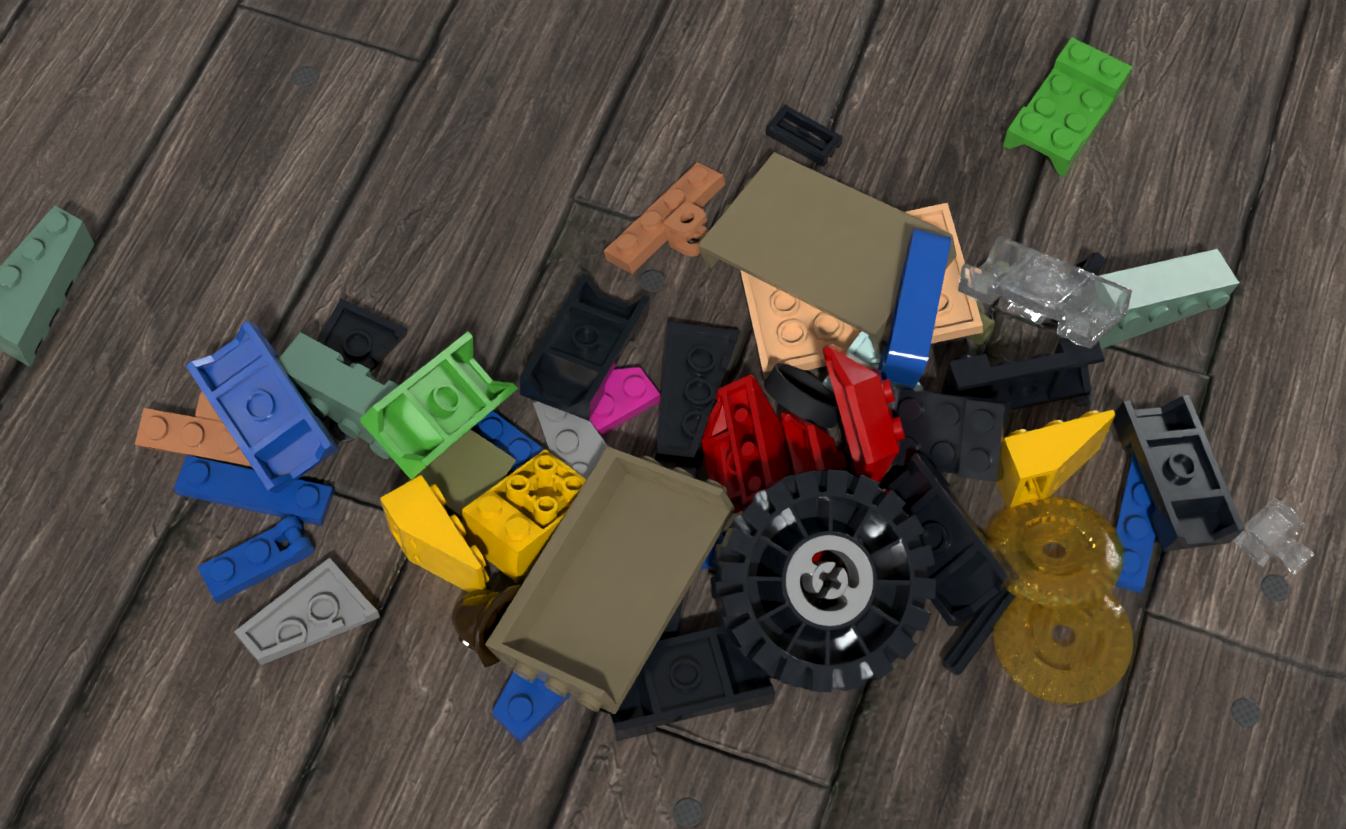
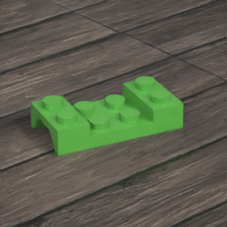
(1069, 104)
(435, 407)

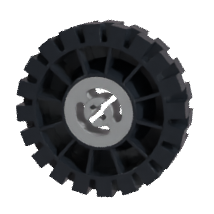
(774, 545)

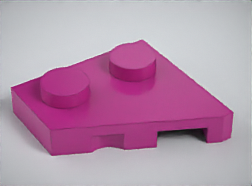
(625, 396)

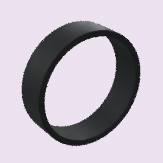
(803, 395)

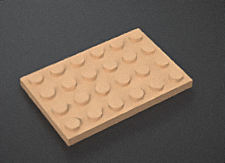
(797, 332)

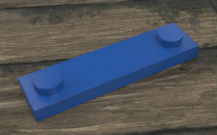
(244, 490)

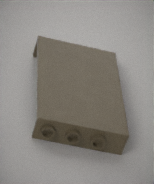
(818, 243)
(611, 578)

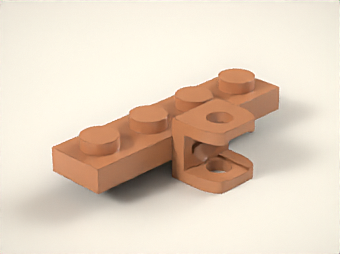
(673, 217)
(191, 436)

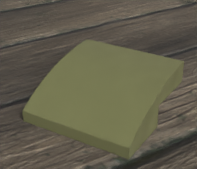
(467, 470)

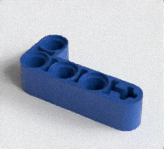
(915, 308)

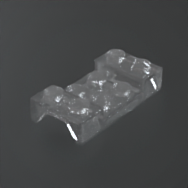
(1057, 290)

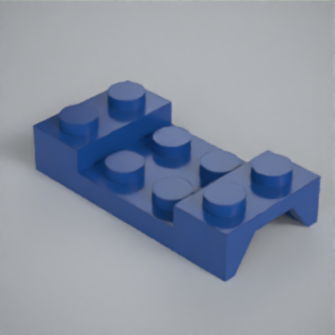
(263, 409)

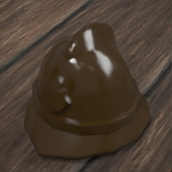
(478, 616)

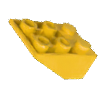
(1047, 457)
(521, 513)
(432, 537)

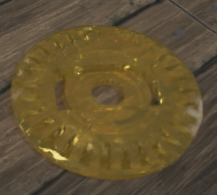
(1065, 581)
(1094, 660)

